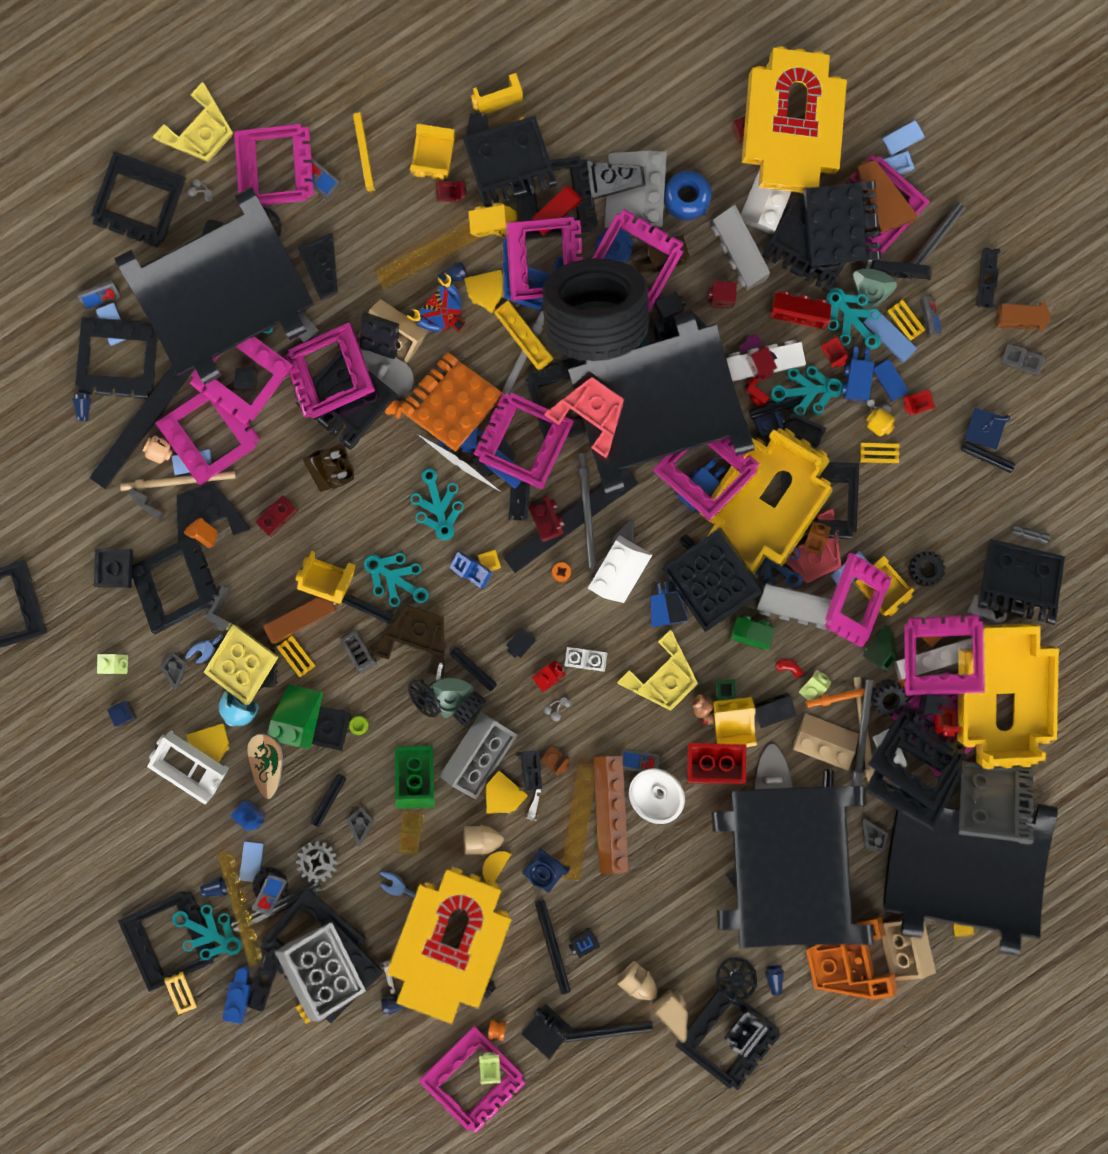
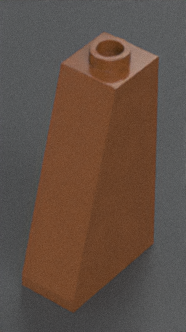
(892, 207)
(299, 619)

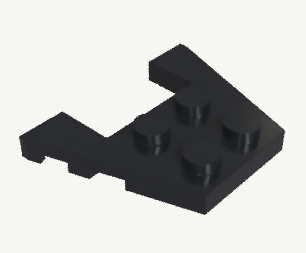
(208, 504)

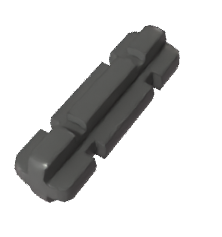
(1030, 534)

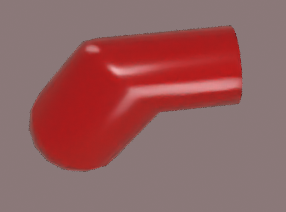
(789, 664)

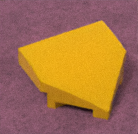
(485, 289)
(210, 741)
(502, 795)

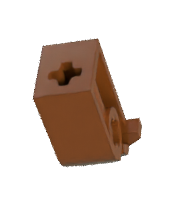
(1022, 316)

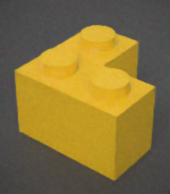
(491, 220)

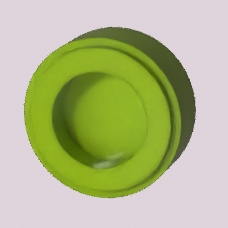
(358, 725)

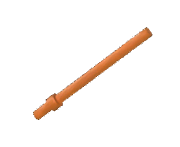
(826, 699)

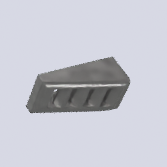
(368, 664)

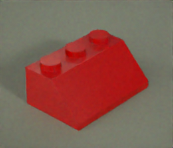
(800, 310)
(716, 764)

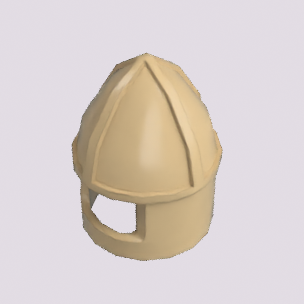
(481, 840)
(637, 982)

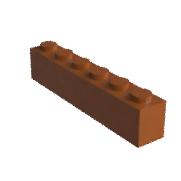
(610, 814)

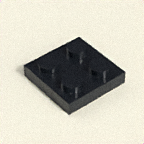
(379, 335)
(113, 568)
(331, 728)

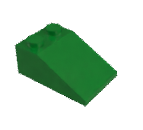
(296, 717)
(414, 777)

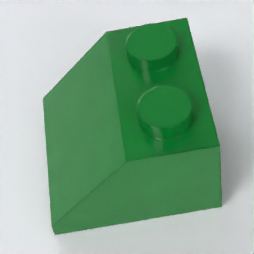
(752, 633)

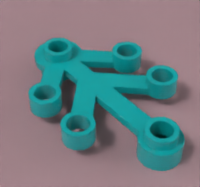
(852, 315)
(809, 390)
(438, 507)
(392, 577)
(210, 934)

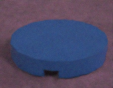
(621, 247)

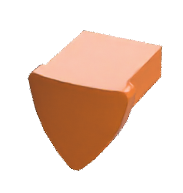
(202, 532)

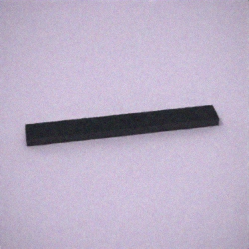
(139, 427)
(572, 519)

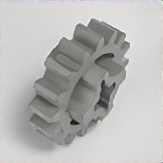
(305, 857)

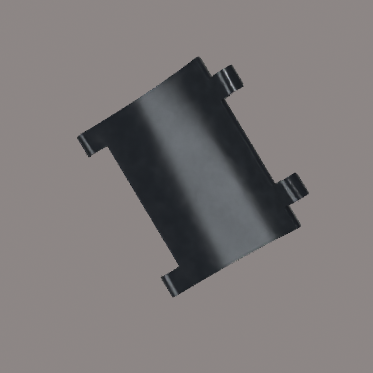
(219, 290)
(673, 398)
(792, 867)
(968, 877)

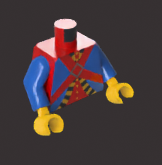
(441, 309)

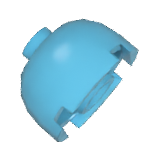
(236, 712)

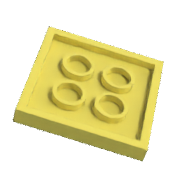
(241, 664)

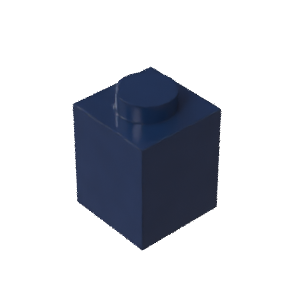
(121, 713)

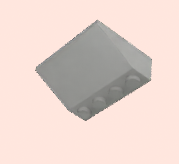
(644, 201)
(793, 605)
(320, 972)

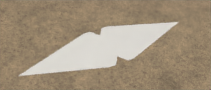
(454, 459)

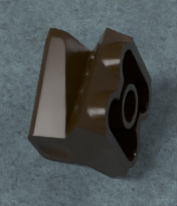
(329, 467)

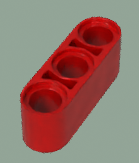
(559, 206)

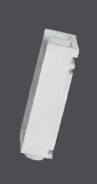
(211, 779)

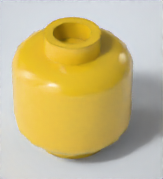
(880, 422)

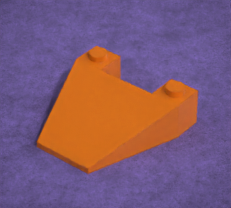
(850, 968)

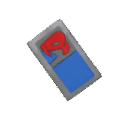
(323, 181)
(98, 295)
(931, 316)
(639, 760)
(269, 894)

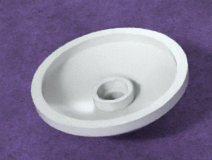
(653, 804)

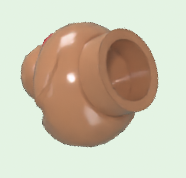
(702, 708)

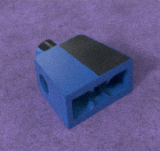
(666, 607)

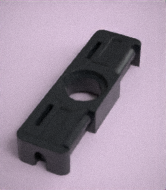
(903, 270)
(986, 290)
(261, 992)

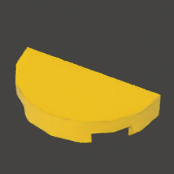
(494, 864)

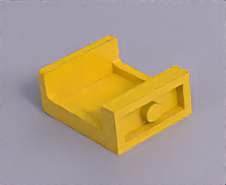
(499, 99)
(432, 151)
(324, 579)
(897, 592)
(735, 721)

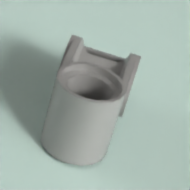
(986, 614)

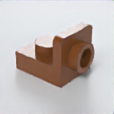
(817, 538)
(555, 761)

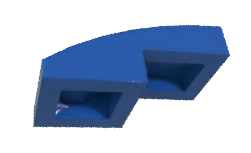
(471, 569)

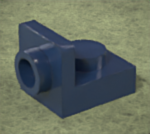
(768, 423)

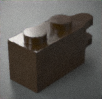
(658, 259)

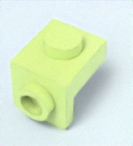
(112, 664)
(815, 686)
(489, 1068)

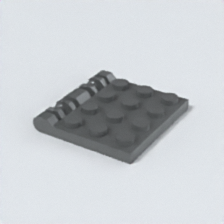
(994, 804)

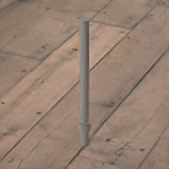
(537, 329)

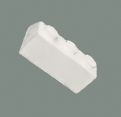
(764, 207)
(620, 570)

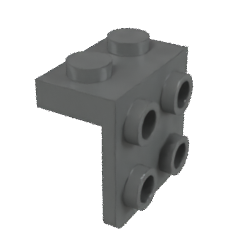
(213, 611)

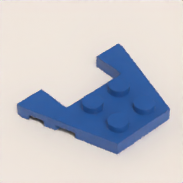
(535, 279)

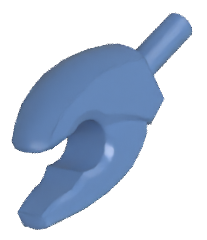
(206, 647)
(398, 886)

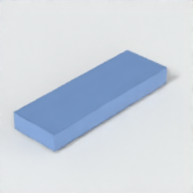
(890, 337)

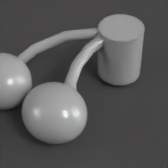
(193, 191)
(871, 402)
(556, 715)

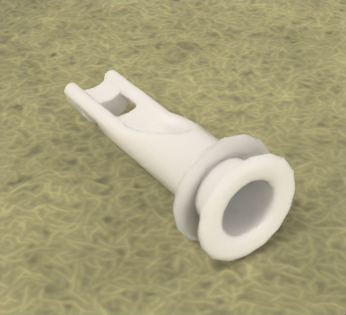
(533, 808)
(386, 964)

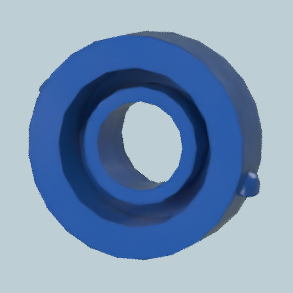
(684, 210)

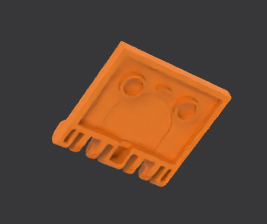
(453, 404)

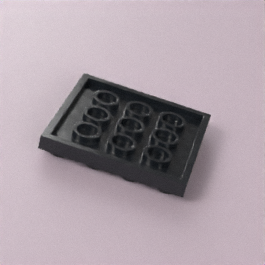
(713, 579)

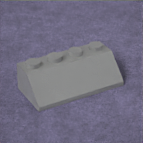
(740, 248)
(478, 755)

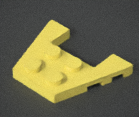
(204, 135)
(670, 682)

